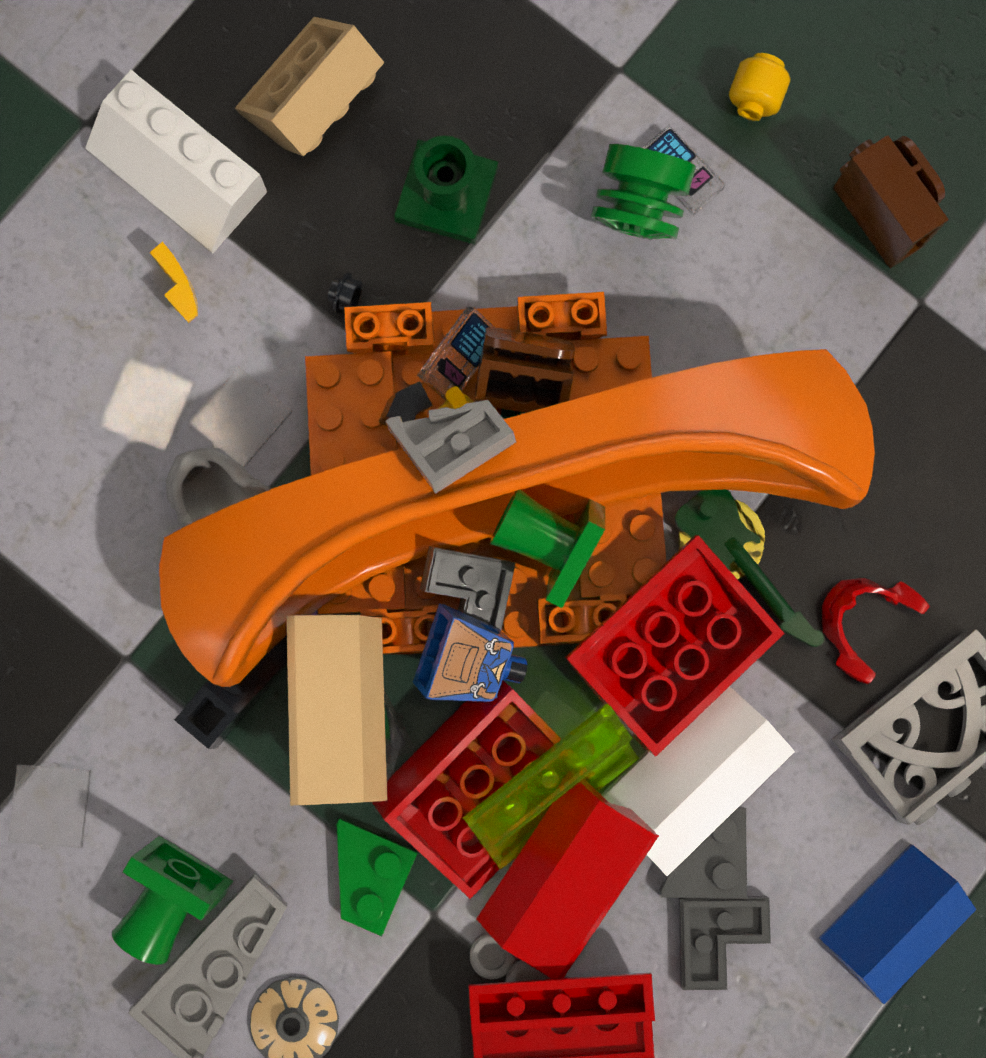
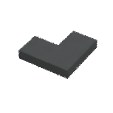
(476, 579)
(707, 928)

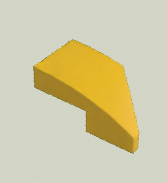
(182, 295)

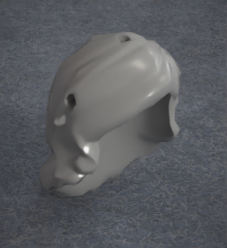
(207, 482)

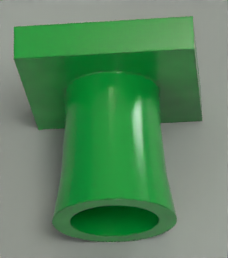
(550, 539)
(173, 887)

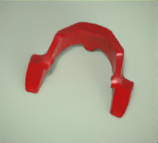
(842, 598)

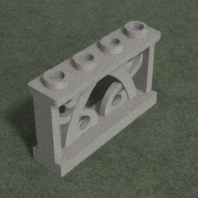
(876, 729)

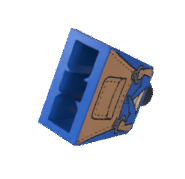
(466, 659)

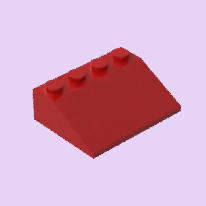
(674, 646)
(456, 772)

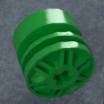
(643, 191)

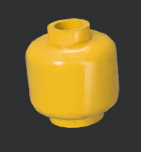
(759, 86)

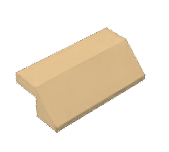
(336, 709)

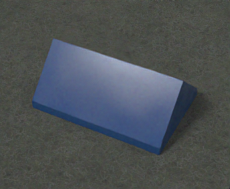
(898, 922)

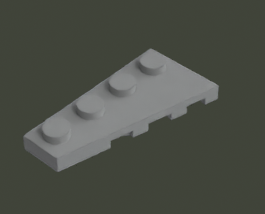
(201, 984)

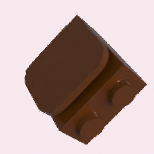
(893, 196)
(524, 370)

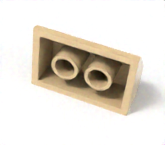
(311, 84)

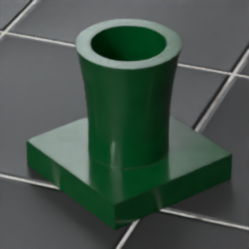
(446, 189)

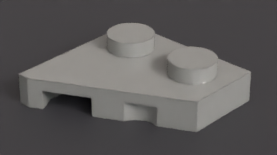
(452, 441)

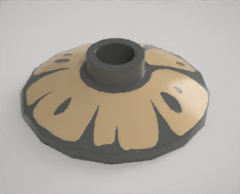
(297, 999)

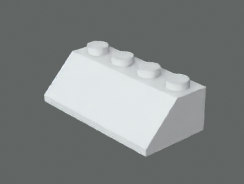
(173, 162)

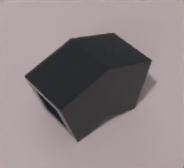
(406, 404)

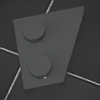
(715, 866)

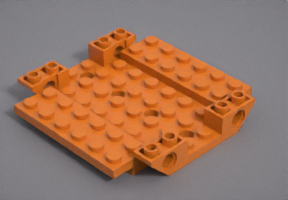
(388, 352)

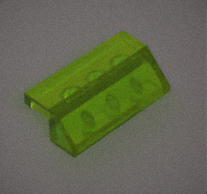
(592, 751)

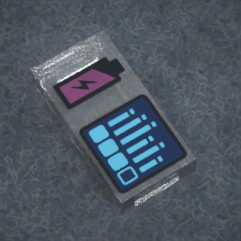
(705, 182)
(457, 354)

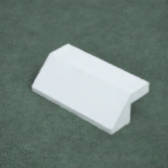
(700, 776)

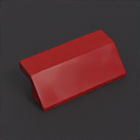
(566, 879)
(564, 1017)

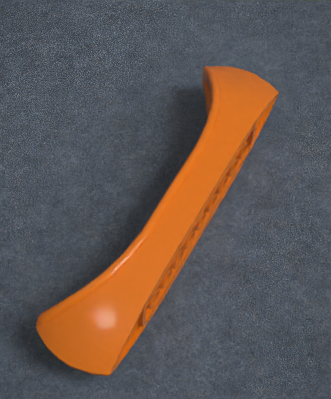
(738, 424)

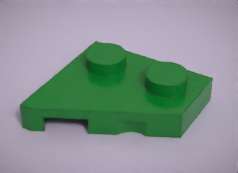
(370, 875)

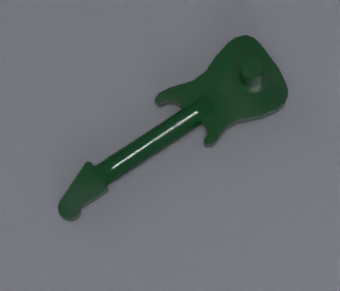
(718, 523)

